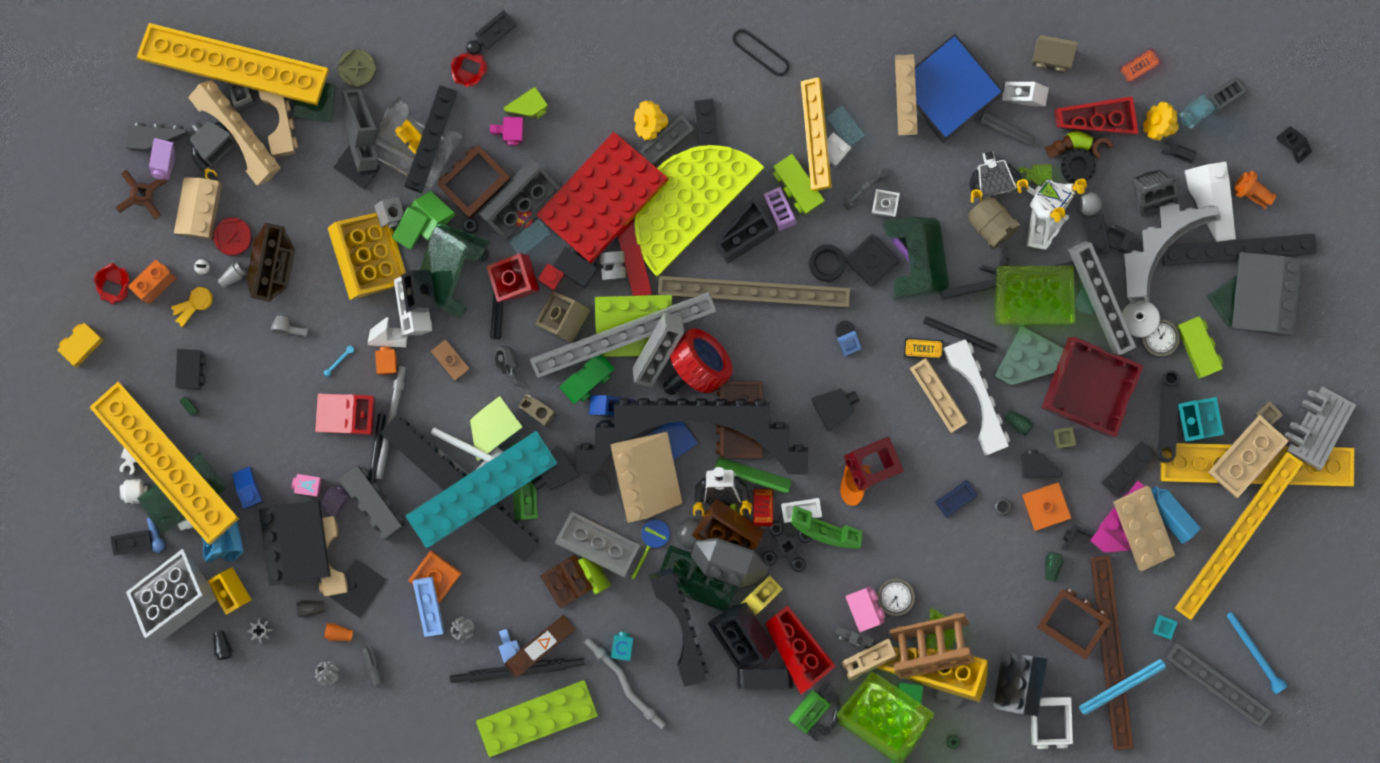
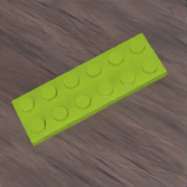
(536, 718)

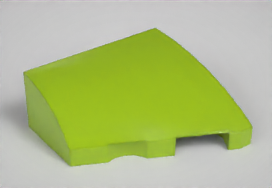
(595, 575)

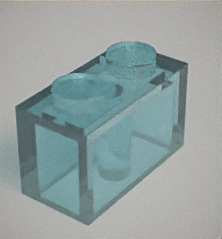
(1196, 111)

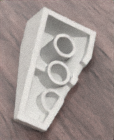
(1211, 186)

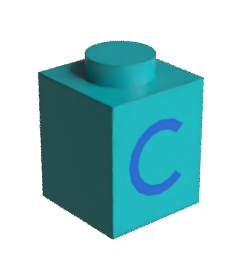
(622, 646)

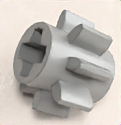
(462, 629)
(257, 635)
(326, 673)

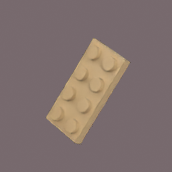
(1248, 456)
(1144, 528)

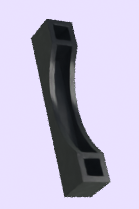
(689, 663)

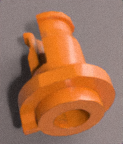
(1254, 190)

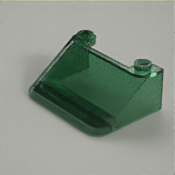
(445, 259)

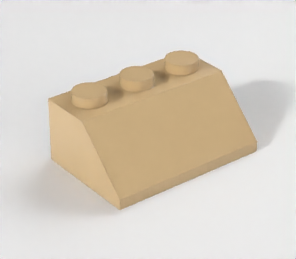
(198, 208)

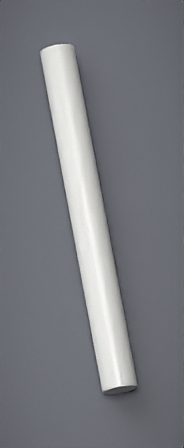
(462, 445)

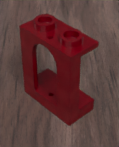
(888, 458)

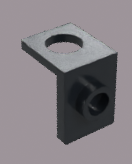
(1295, 142)
(1003, 262)
(1069, 534)

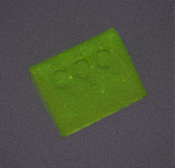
(1034, 296)
(885, 718)

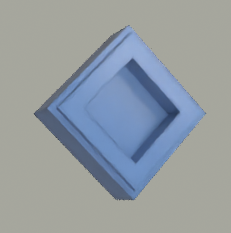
(849, 343)

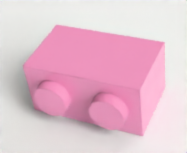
(865, 608)

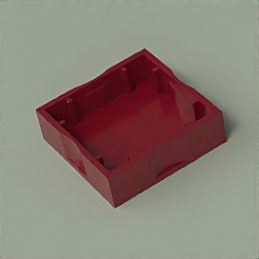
(1092, 387)

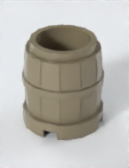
(993, 221)

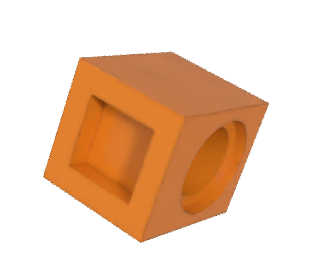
(386, 361)

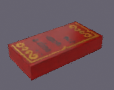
(763, 507)

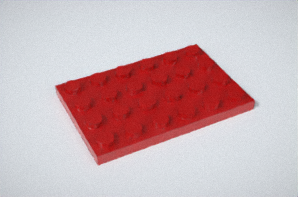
(602, 197)

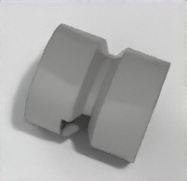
(612, 258)

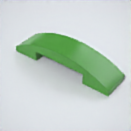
(824, 532)

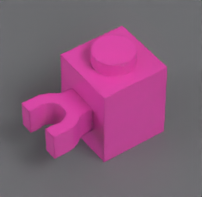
(511, 129)

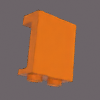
(152, 282)

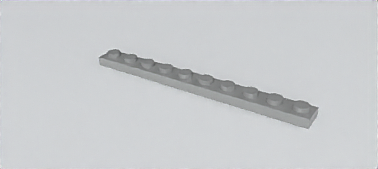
(619, 336)

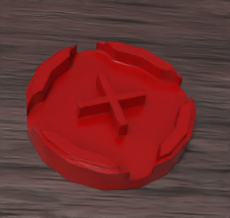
(232, 236)

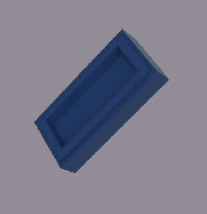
(956, 499)

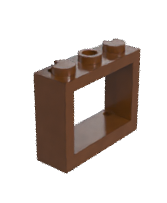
(458, 166)
(1085, 605)

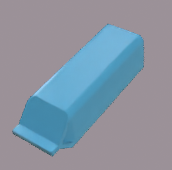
(1174, 515)

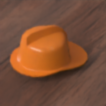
(849, 491)

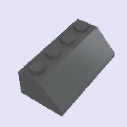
(526, 191)

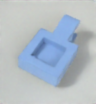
(508, 647)

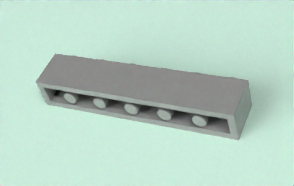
(1102, 298)

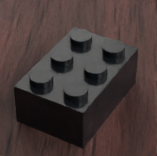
(1020, 683)

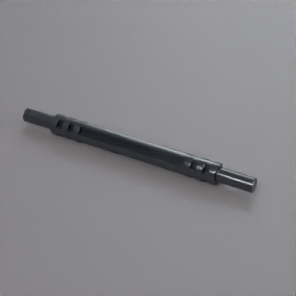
(503, 672)

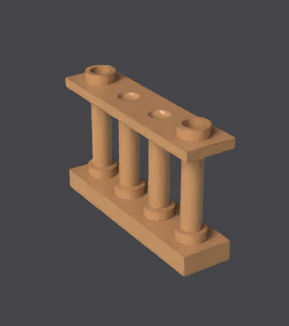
(936, 662)

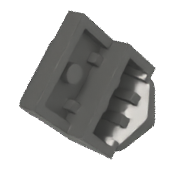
(1154, 190)

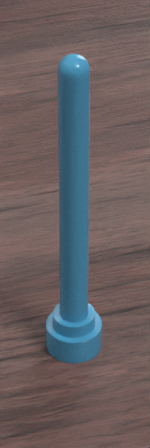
(1276, 683)

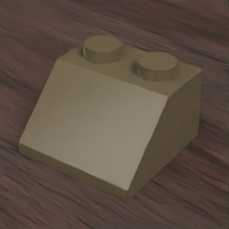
(1054, 53)
(562, 316)

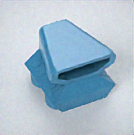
(227, 546)

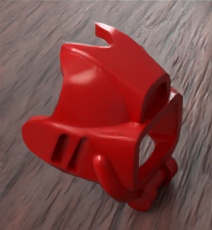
(464, 77)
(115, 275)

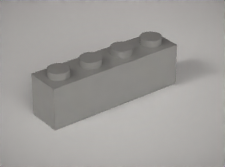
(658, 349)

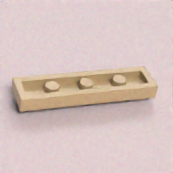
(938, 395)

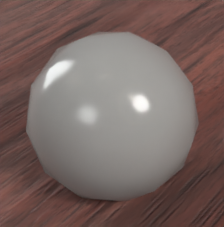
(1090, 203)

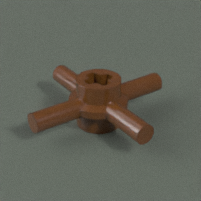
(142, 188)

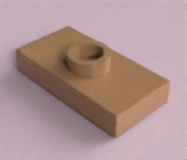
(450, 360)

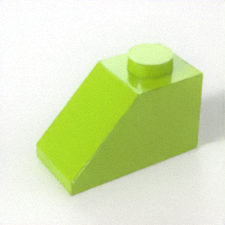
(528, 105)

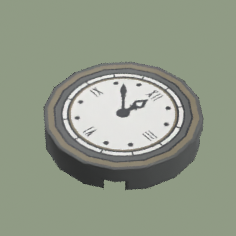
(1162, 340)
(896, 597)

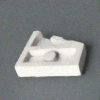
(1041, 232)

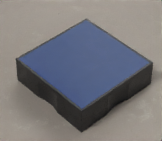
(952, 88)

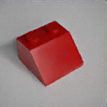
(513, 278)

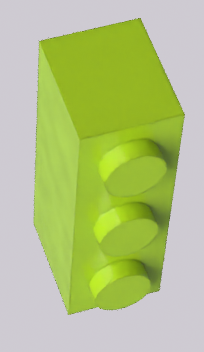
(797, 185)
(1200, 347)

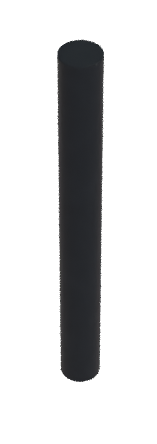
(959, 334)
(376, 447)

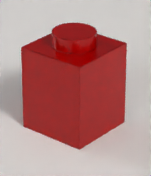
(551, 277)

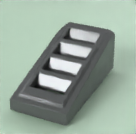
(1216, 100)

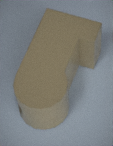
(537, 410)

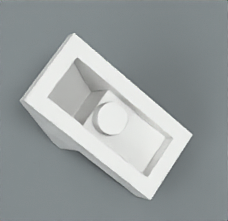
(384, 336)

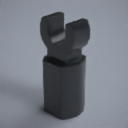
(1180, 152)

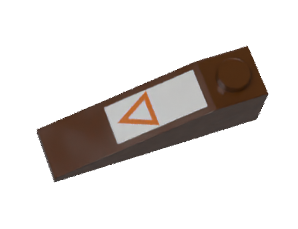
(539, 646)

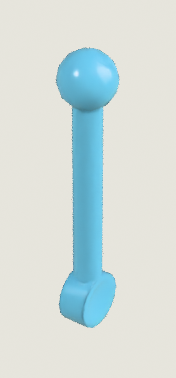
(349, 349)

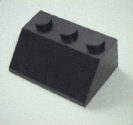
(742, 636)

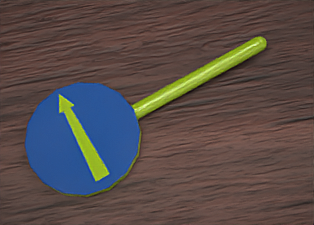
(654, 534)

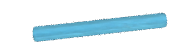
(1122, 687)

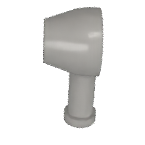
(282, 327)

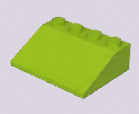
(617, 310)

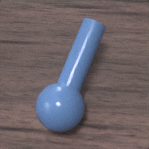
(157, 543)

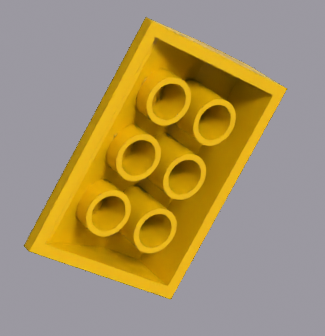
(366, 255)

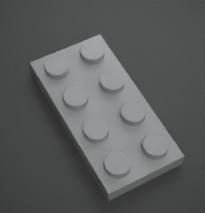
(597, 544)

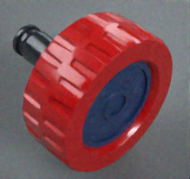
(699, 363)

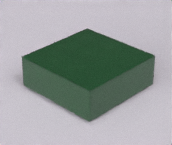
(189, 406)

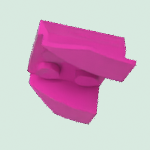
(1110, 532)

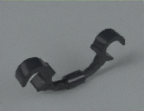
(834, 697)

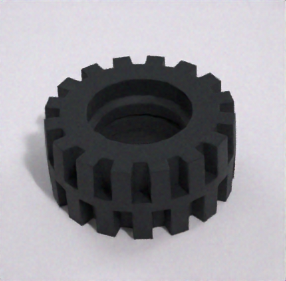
(1082, 155)

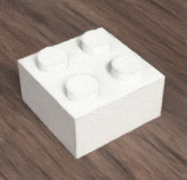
(836, 149)
(885, 203)

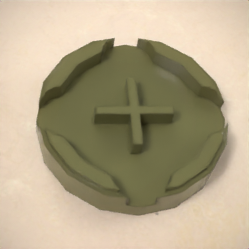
(357, 68)

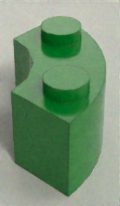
(587, 378)

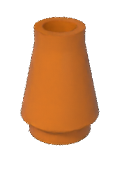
(335, 632)

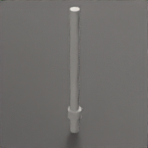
(398, 385)

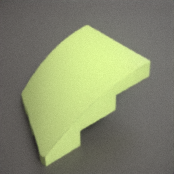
(493, 426)

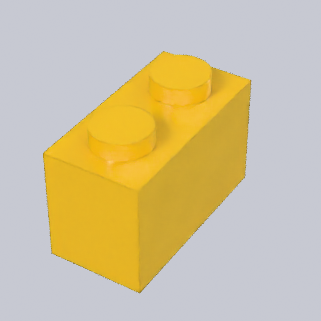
(79, 344)
(229, 590)

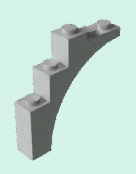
(1156, 241)

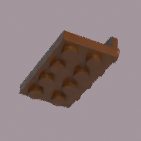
(732, 442)

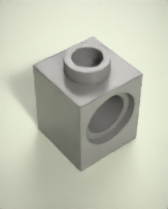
(392, 205)

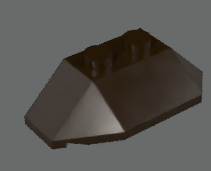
(270, 263)

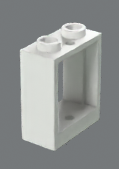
(1060, 743)

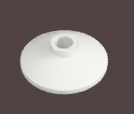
(1144, 326)

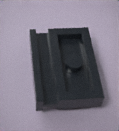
(348, 168)

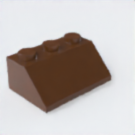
(729, 525)

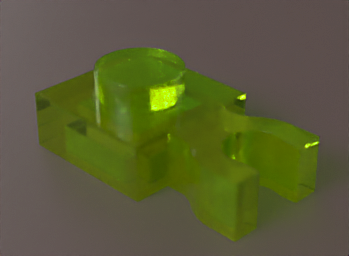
(1039, 174)

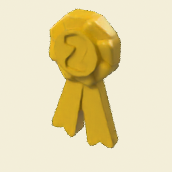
(199, 299)

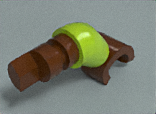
(1077, 140)

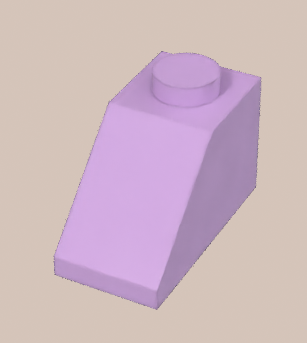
(162, 159)

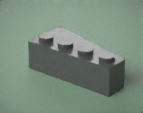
(372, 503)

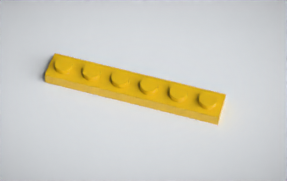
(816, 134)

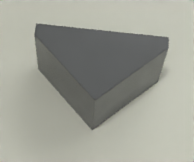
(241, 97)

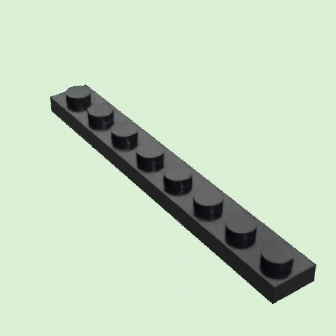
(1230, 249)

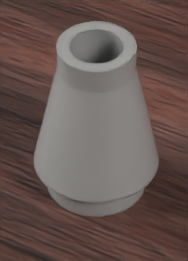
(232, 275)

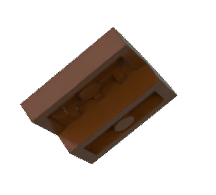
(566, 581)

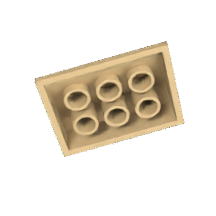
(646, 476)

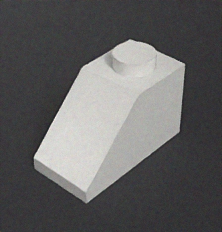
(1025, 93)

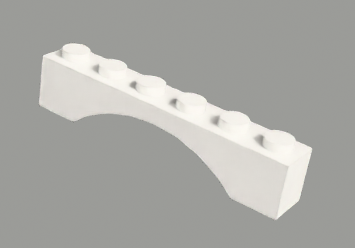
(991, 434)

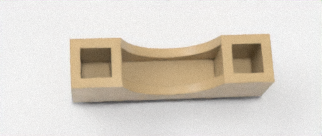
(906, 94)
(281, 140)
(337, 582)

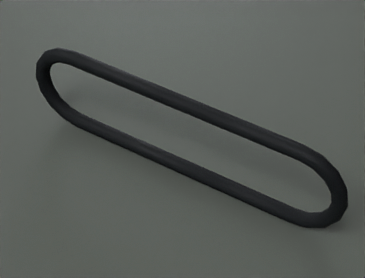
(745, 31)

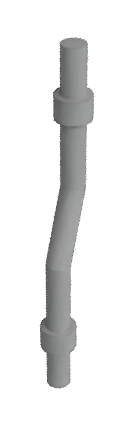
(600, 653)

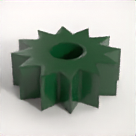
(950, 742)

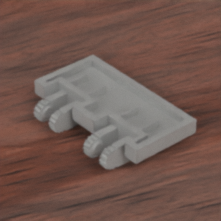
(1319, 430)

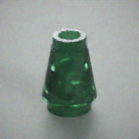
(1019, 422)
(1053, 565)

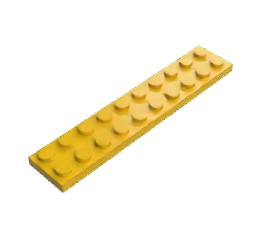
(233, 64)
(1195, 460)
(164, 463)

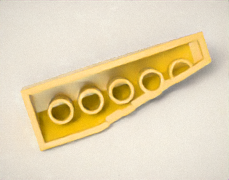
(964, 680)

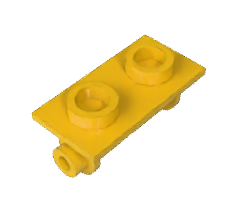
(409, 134)

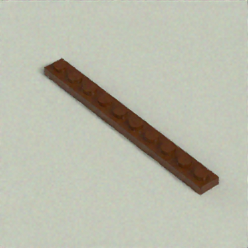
(1112, 652)

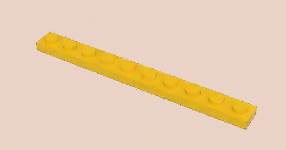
(1238, 535)

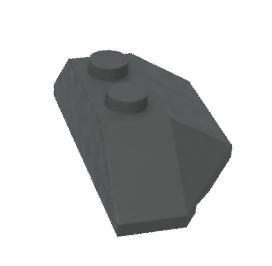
(729, 562)

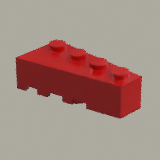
(1101, 116)
(798, 649)

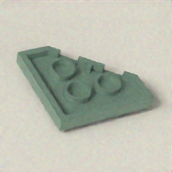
(1028, 358)

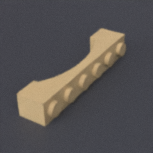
(259, 161)

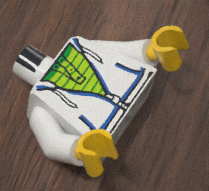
(1053, 198)

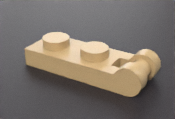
(869, 659)

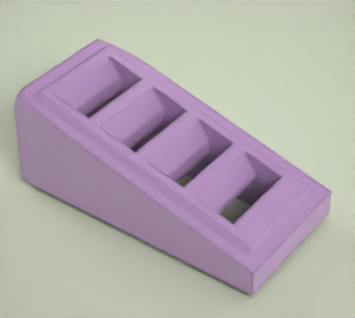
(788, 222)

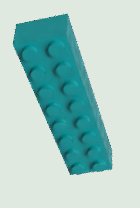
(481, 489)

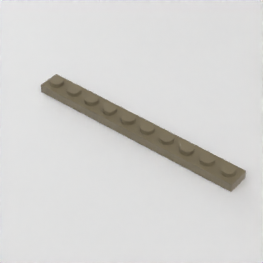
(755, 291)

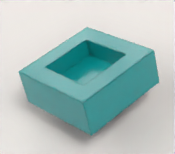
(1164, 627)

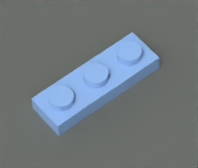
(428, 606)

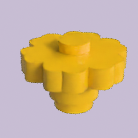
(649, 120)
(1161, 121)

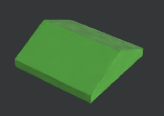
(436, 211)

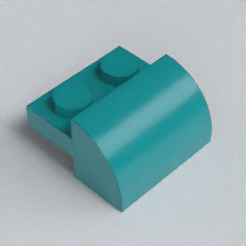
(1200, 419)

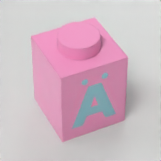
(307, 485)

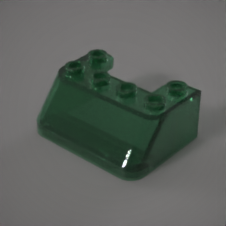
(924, 254)

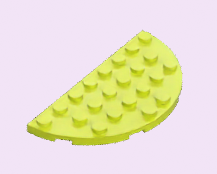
(697, 191)

